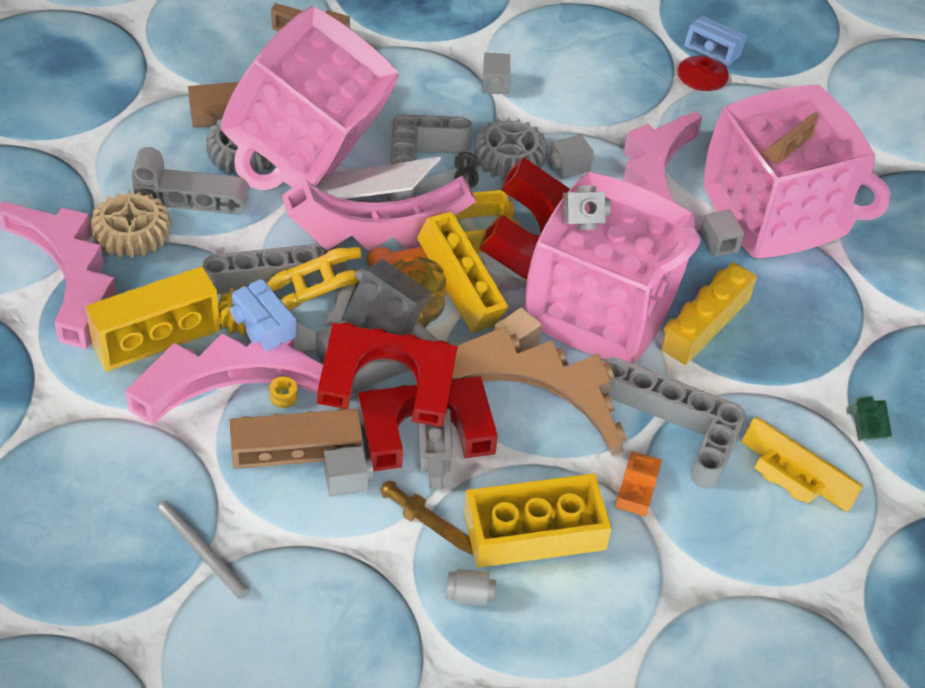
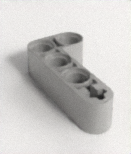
(185, 188)

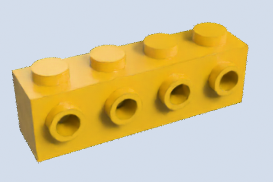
(465, 274)
(708, 313)

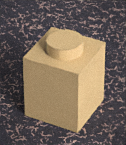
(524, 325)

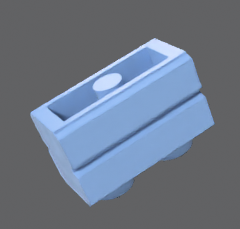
(715, 40)
(263, 315)

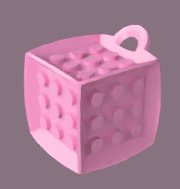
(306, 100)
(806, 195)
(613, 283)

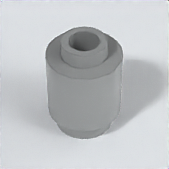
(470, 587)

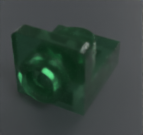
(870, 418)

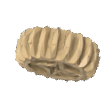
(130, 224)

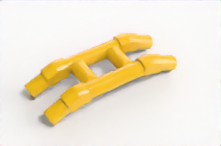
(323, 264)

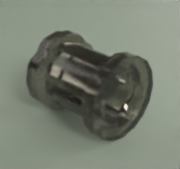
(472, 164)

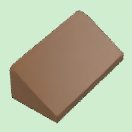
(792, 139)

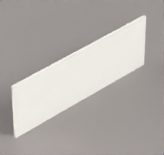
(377, 179)

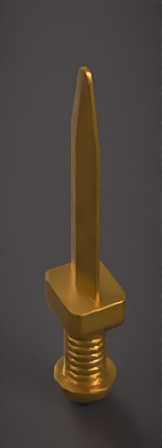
(415, 507)

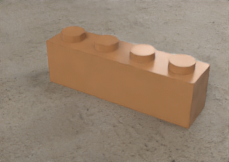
(209, 102)
(292, 437)

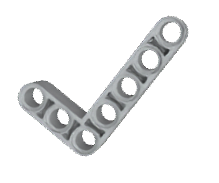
(428, 134)
(246, 267)
(684, 406)

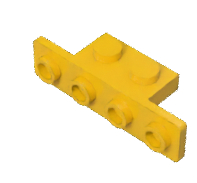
(798, 468)

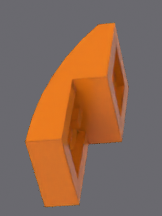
(638, 483)

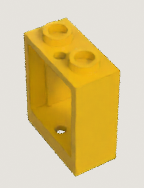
(486, 204)

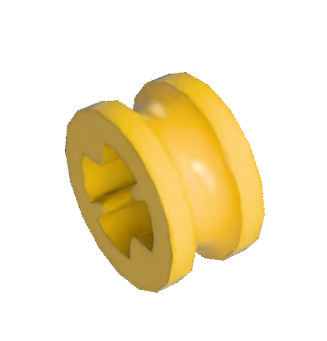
(286, 384)

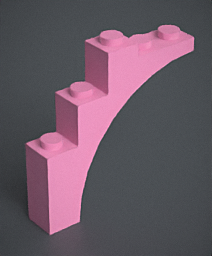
(652, 150)
(371, 224)
(66, 241)
(226, 362)

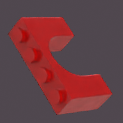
(541, 195)
(354, 347)
(386, 409)

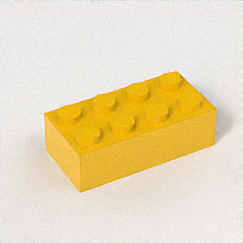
(153, 318)
(536, 520)

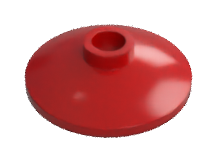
(703, 73)

